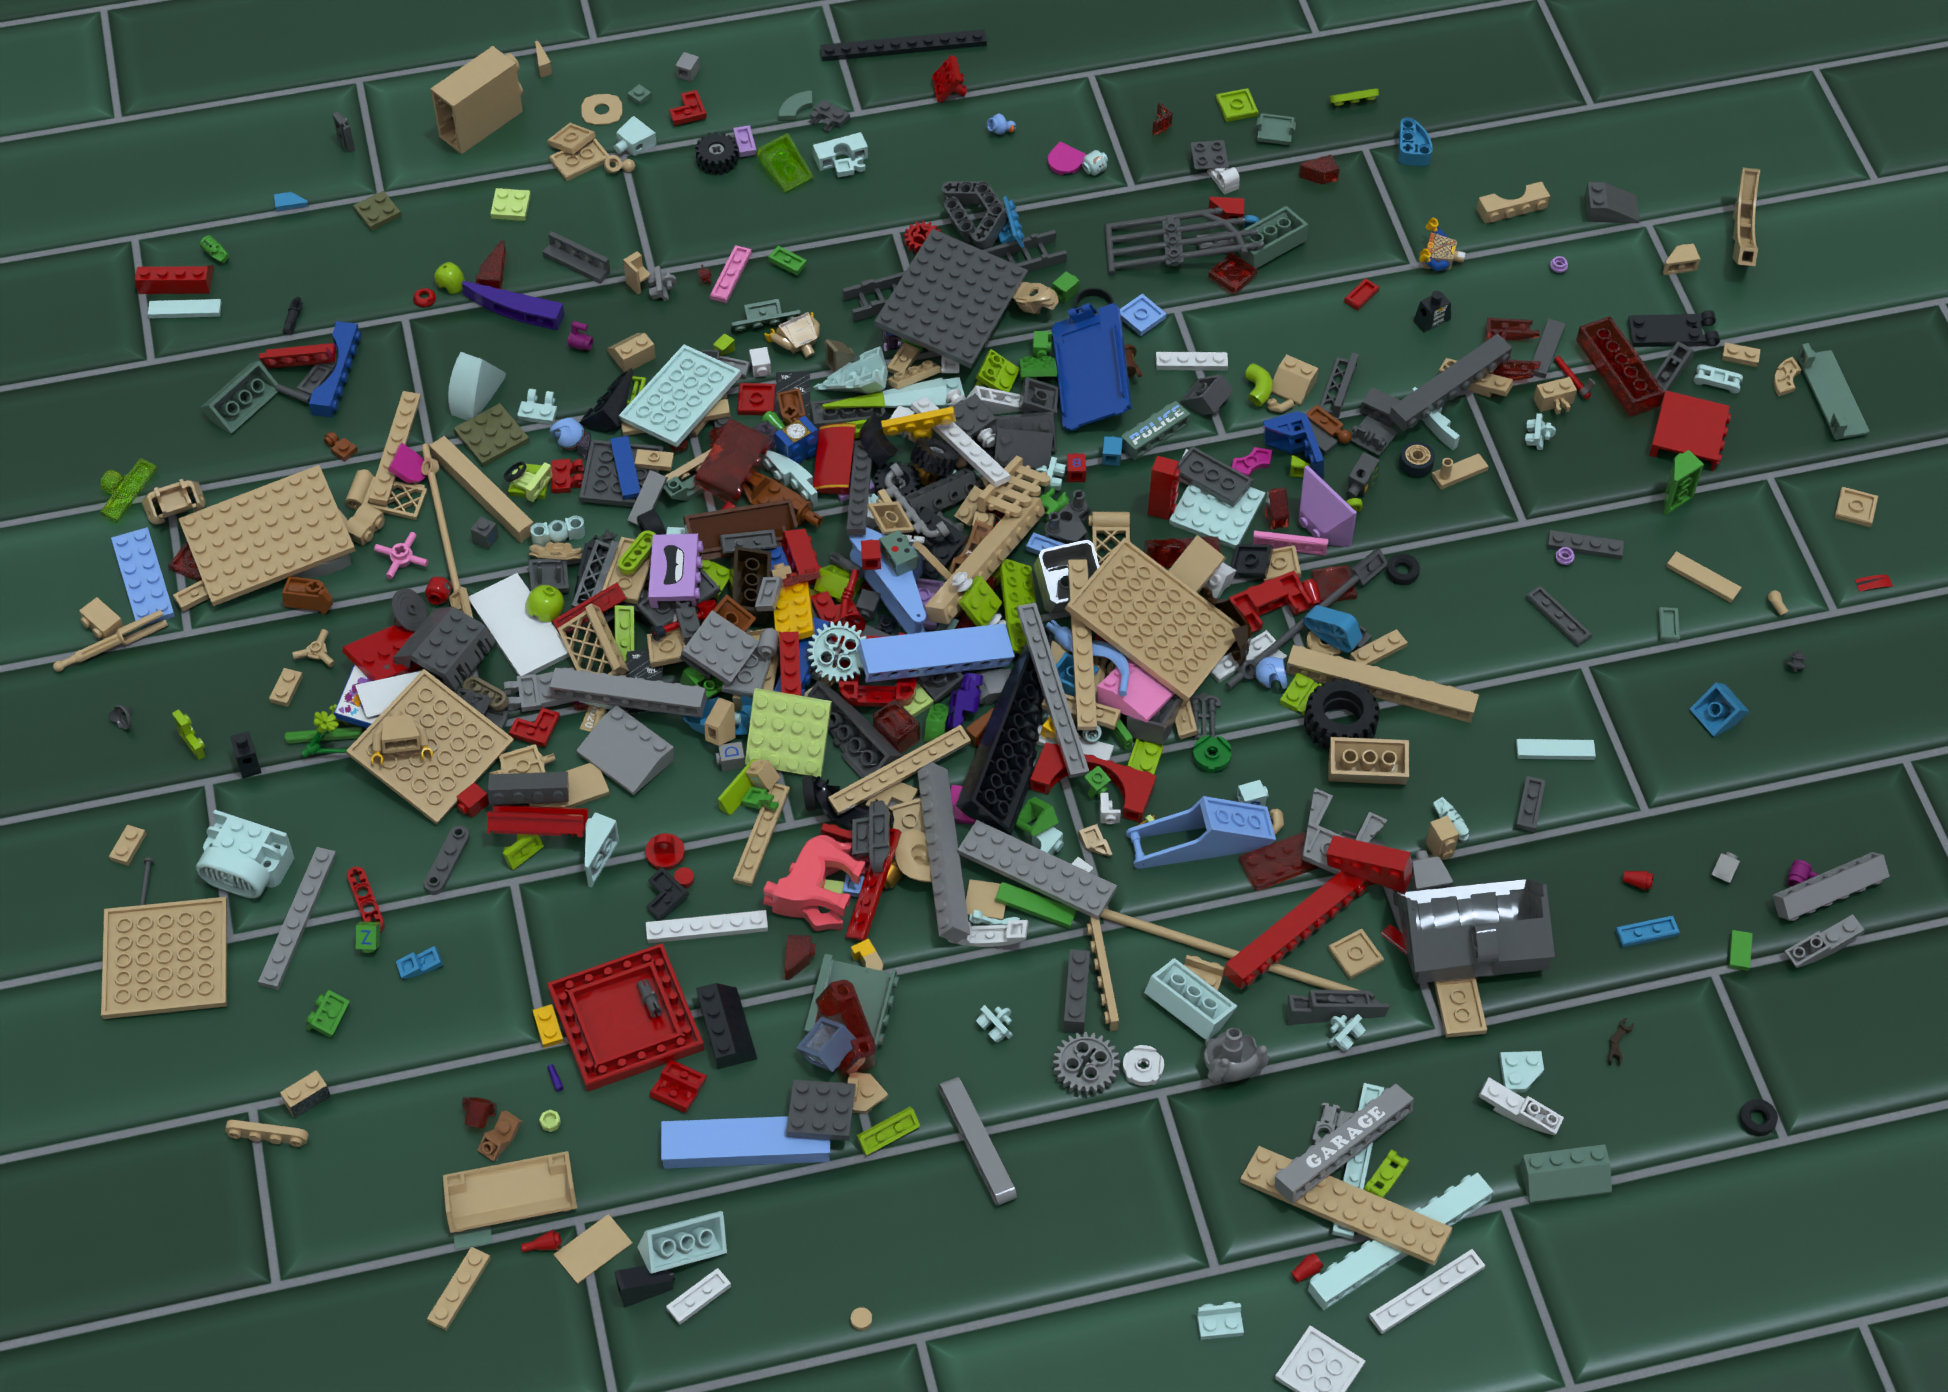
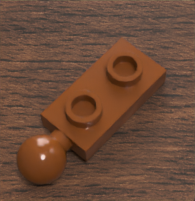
(1329, 424)

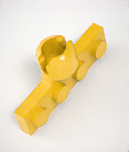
(919, 424)

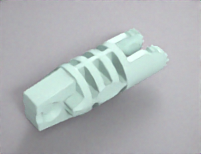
(1444, 809)

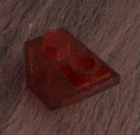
(1320, 170)
(1277, 508)

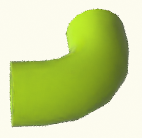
(1263, 384)

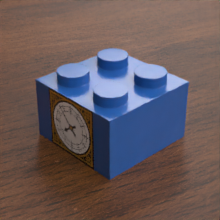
(797, 440)

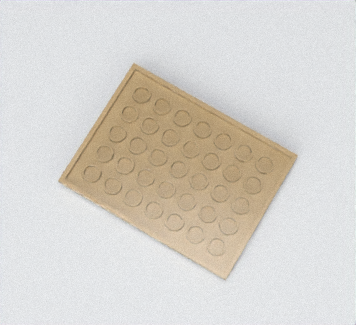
(266, 535)
(1154, 619)

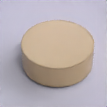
(861, 1319)

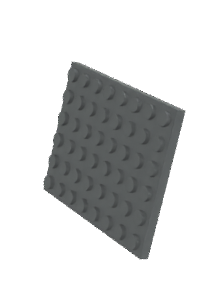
(951, 298)

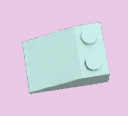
(599, 844)

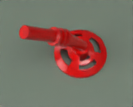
(847, 597)

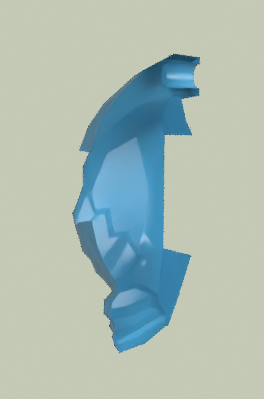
(698, 723)

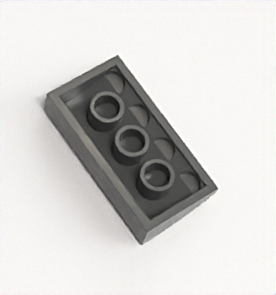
(840, 415)

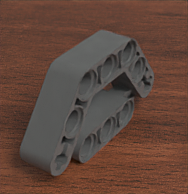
(974, 194)

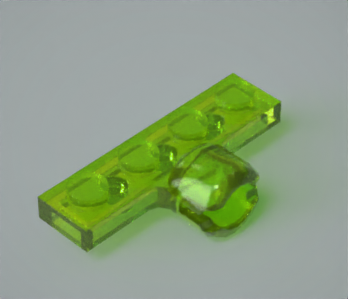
(124, 488)

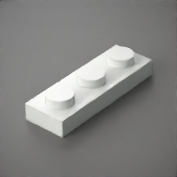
(698, 1296)

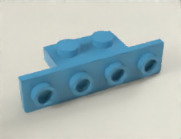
(1012, 228)

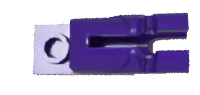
(965, 700)

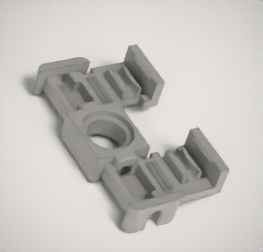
(1333, 1117)

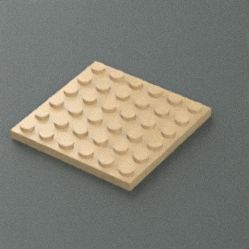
(458, 735)
(164, 958)

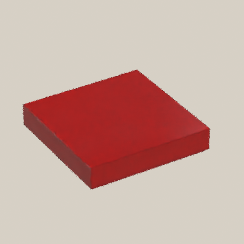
(756, 398)

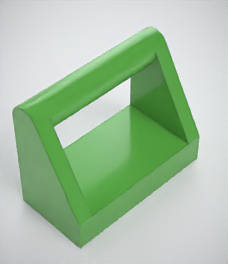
(1037, 809)

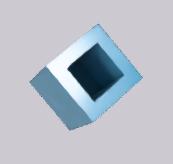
(1112, 451)

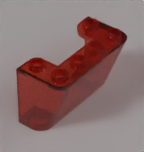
(732, 460)
(842, 999)

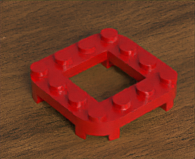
(875, 695)

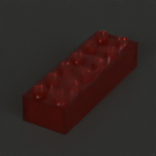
(1620, 366)

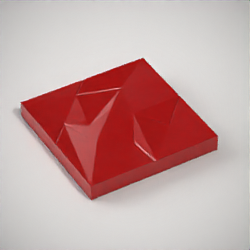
(613, 1028)

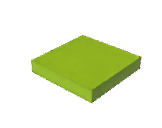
(1237, 105)

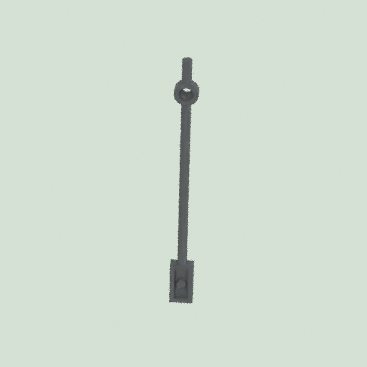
(1362, 574)

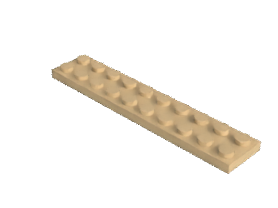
(1355, 1209)

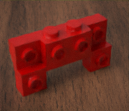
(1270, 596)

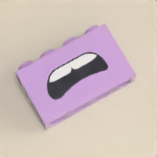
(675, 568)

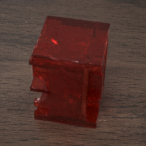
(897, 725)

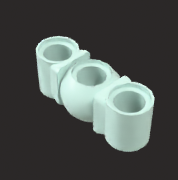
(558, 531)

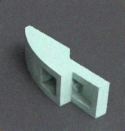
(791, 472)

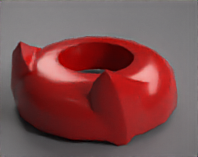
(424, 302)

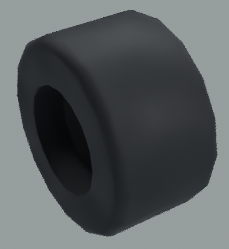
(651, 522)

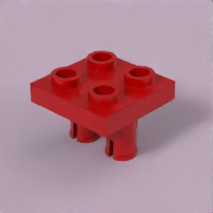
(948, 80)

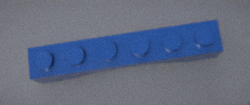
(326, 396)

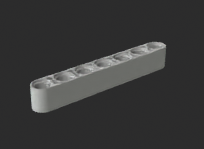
(977, 1141)

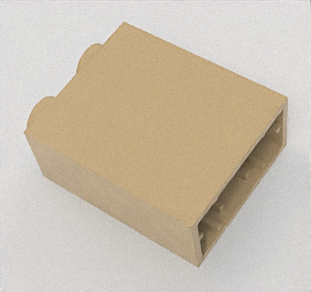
(477, 99)

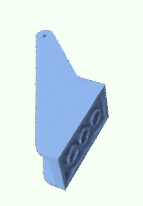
(897, 592)
(1230, 830)

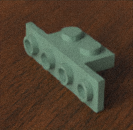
(763, 313)

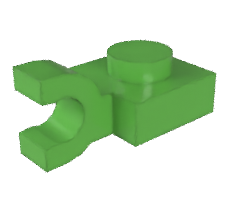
(757, 797)

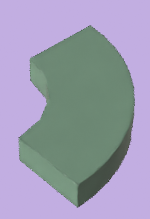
(794, 105)

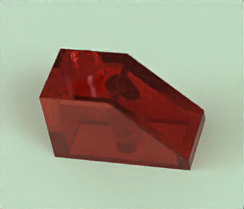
(798, 954)

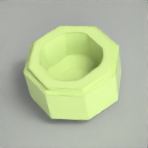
(550, 1120)

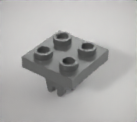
(549, 572)

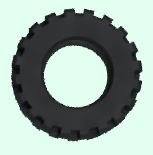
(1340, 696)

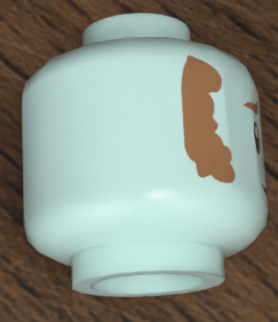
(1095, 162)

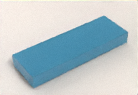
(1647, 931)

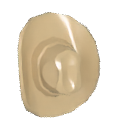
(913, 856)

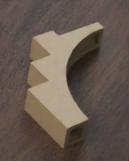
(1744, 215)

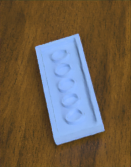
(142, 575)

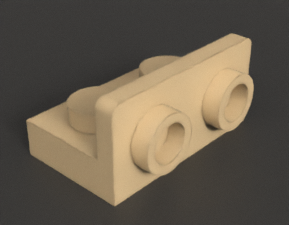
(1209, 972)

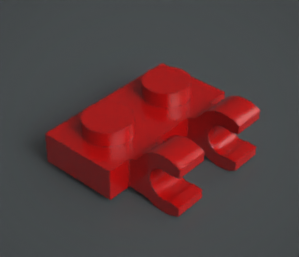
(561, 471)

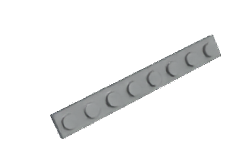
(297, 918)

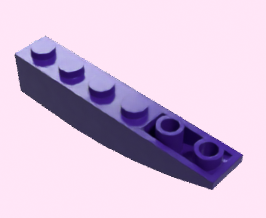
(516, 306)

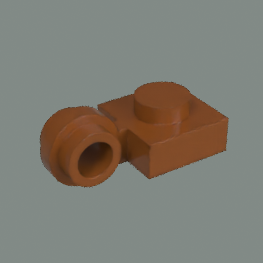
(343, 449)

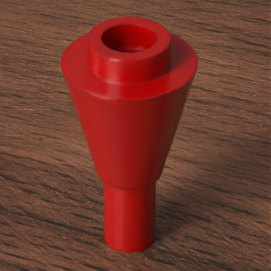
(548, 1241)

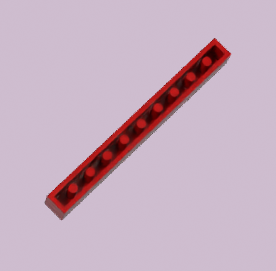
(1294, 927)

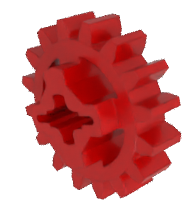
(916, 235)

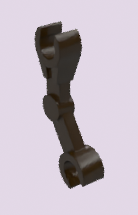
(1614, 1041)

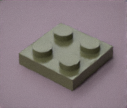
(377, 210)

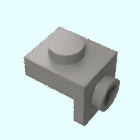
(1726, 867)

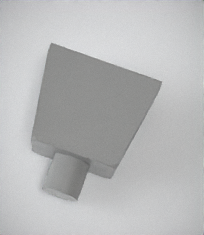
(1429, 873)

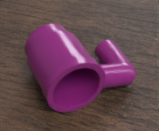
(578, 339)
(1800, 872)

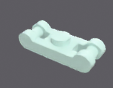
(1718, 378)

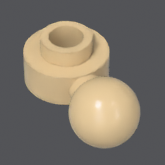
(627, 165)

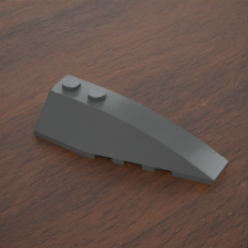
(858, 739)

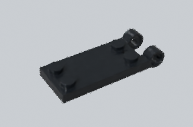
(1668, 329)

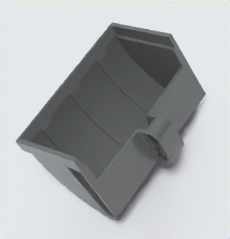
(1476, 930)

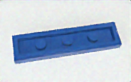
(625, 467)

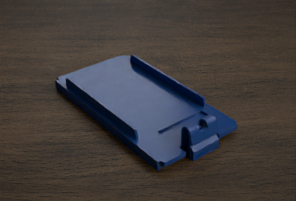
(1091, 365)

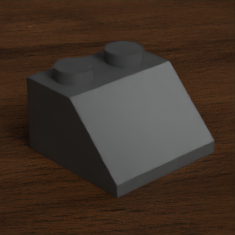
(1207, 395)

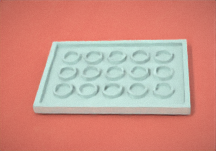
(680, 395)

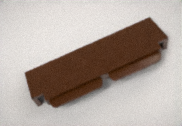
(757, 517)

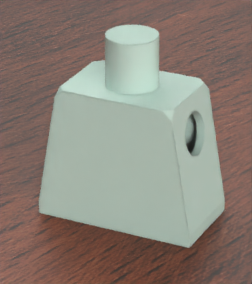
(634, 137)

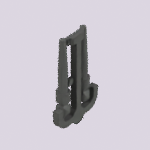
(1212, 702)

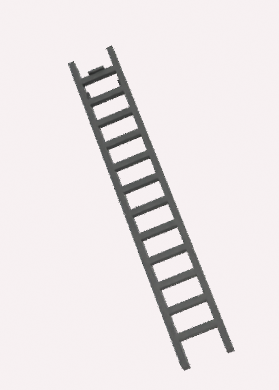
(1006, 249)

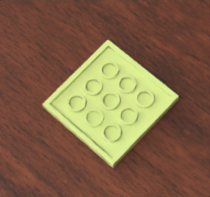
(788, 731)

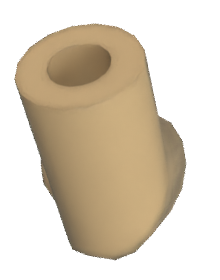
(1279, 407)
(1278, 820)

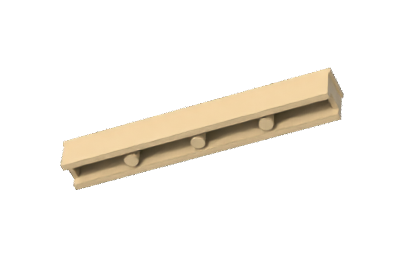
(481, 488)

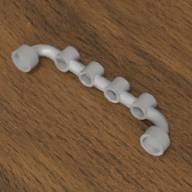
(919, 526)

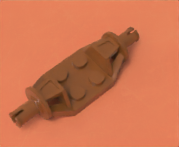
(770, 490)

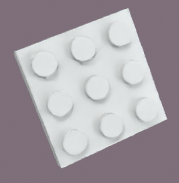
(1319, 1365)

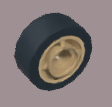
(1417, 459)

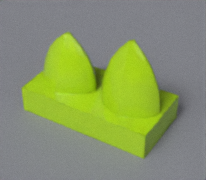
(522, 850)

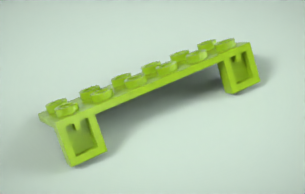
(1017, 591)

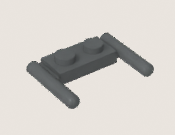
(314, 378)

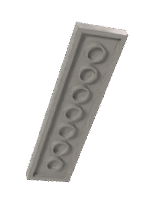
(1037, 869)

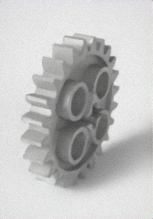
(1103, 1071)

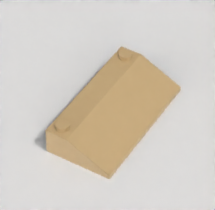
(509, 1192)

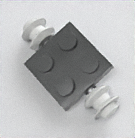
(973, 417)

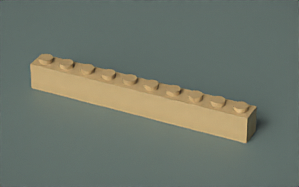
(985, 559)
(1384, 683)

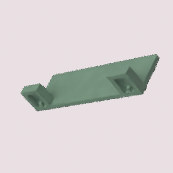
(1832, 393)

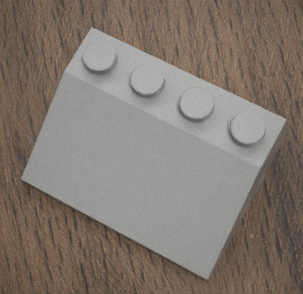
(626, 750)

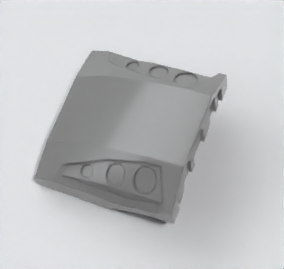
(992, 684)

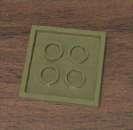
(491, 435)

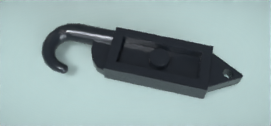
(584, 560)

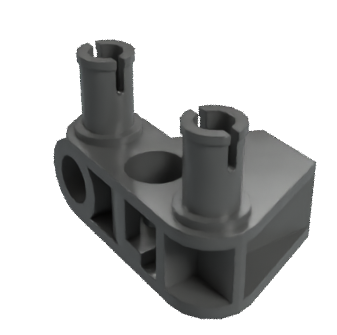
(1067, 523)

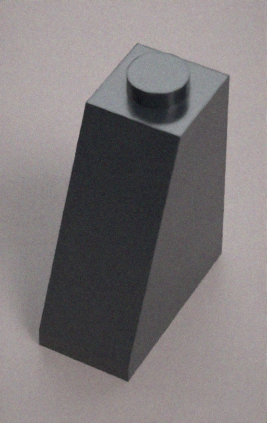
(639, 1285)

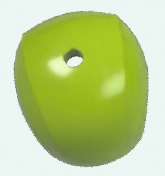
(450, 277)

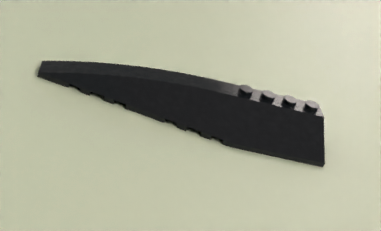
(1007, 750)

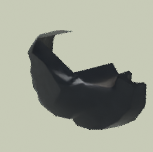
(823, 791)

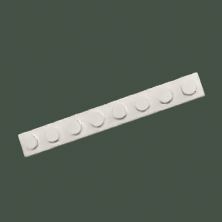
(965, 446)

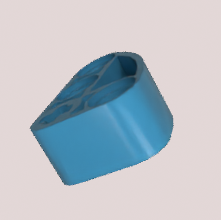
(1413, 144)
(1334, 627)

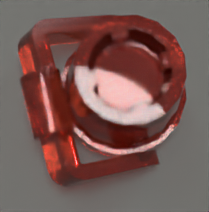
(478, 1111)

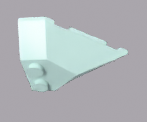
(862, 376)

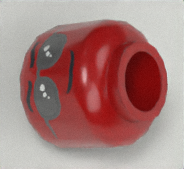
(438, 590)

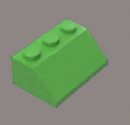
(1682, 481)

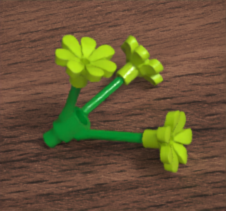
(325, 723)

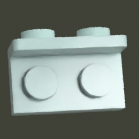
(1220, 1321)

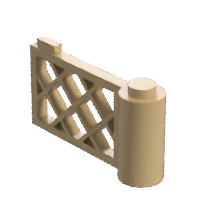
(361, 490)
(1108, 523)

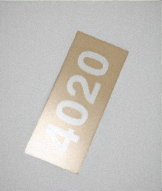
(588, 720)

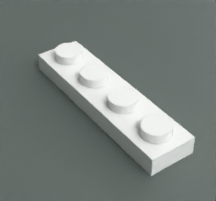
(1192, 361)

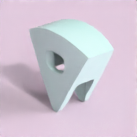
(472, 385)

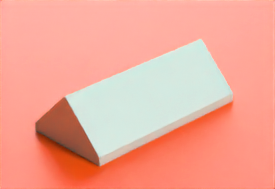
(683, 1242)

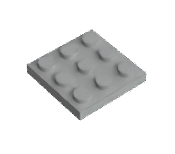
(720, 647)

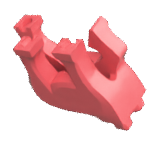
(804, 888)

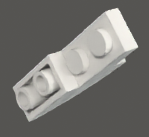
(1519, 1109)

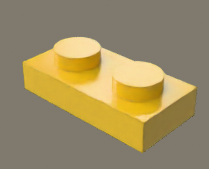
(548, 1026)

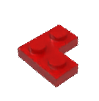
(691, 111)
(827, 610)
(538, 731)

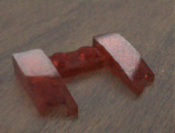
(1513, 330)

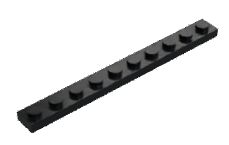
(903, 45)

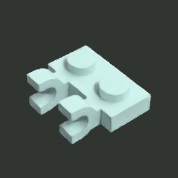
(536, 412)

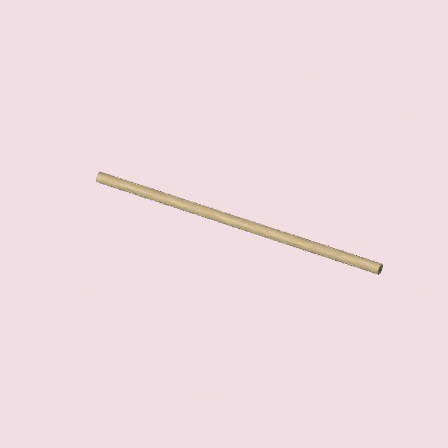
(1218, 949)

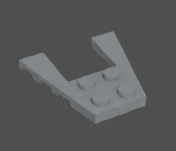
(1319, 838)

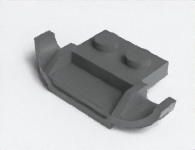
(872, 835)

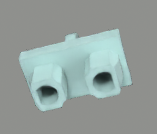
(1541, 431)
(1054, 469)
(1000, 1030)
(1341, 1038)

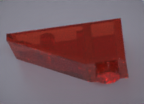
(492, 268)

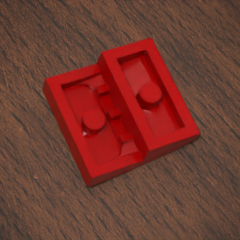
(678, 1086)

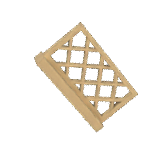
(604, 637)

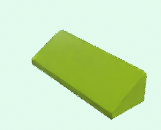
(735, 792)

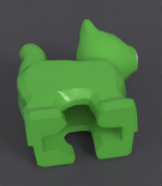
(1051, 505)

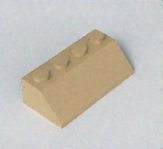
(1368, 760)

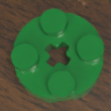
(1212, 763)

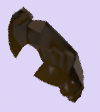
(1242, 634)

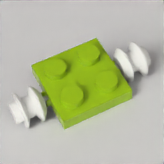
(978, 600)

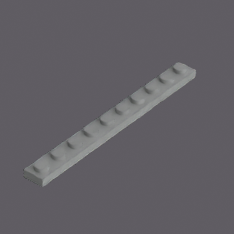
(1052, 690)

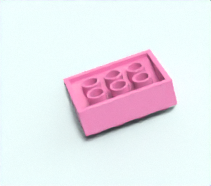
(1143, 697)

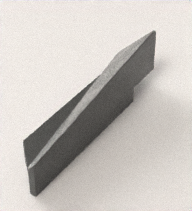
(1325, 1004)

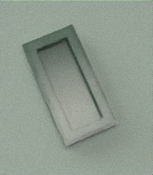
(1668, 624)

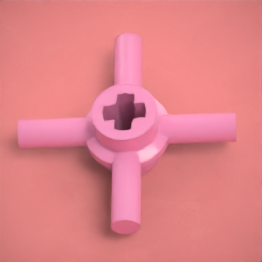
(401, 555)

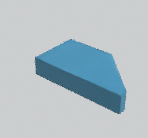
(289, 201)

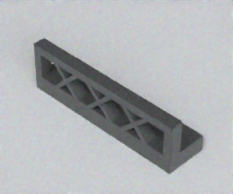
(576, 259)
(1343, 387)
(599, 583)

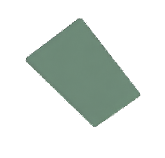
(472, 1237)

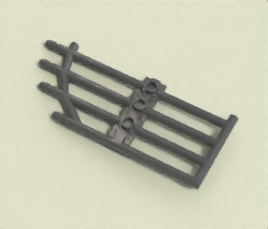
(1173, 241)

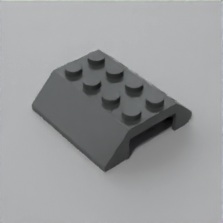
(447, 645)

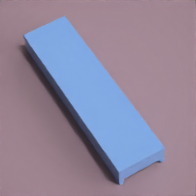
(935, 650)
(736, 1143)

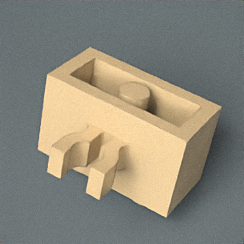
(1555, 395)

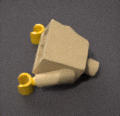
(398, 735)

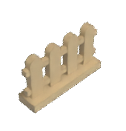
(993, 497)

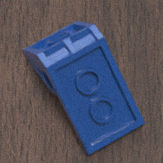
(1285, 429)

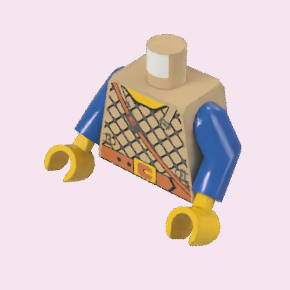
(1440, 249)

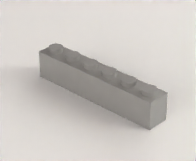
(1831, 886)

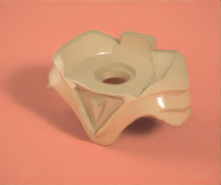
(1044, 297)

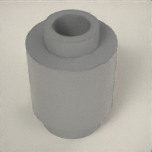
(768, 643)

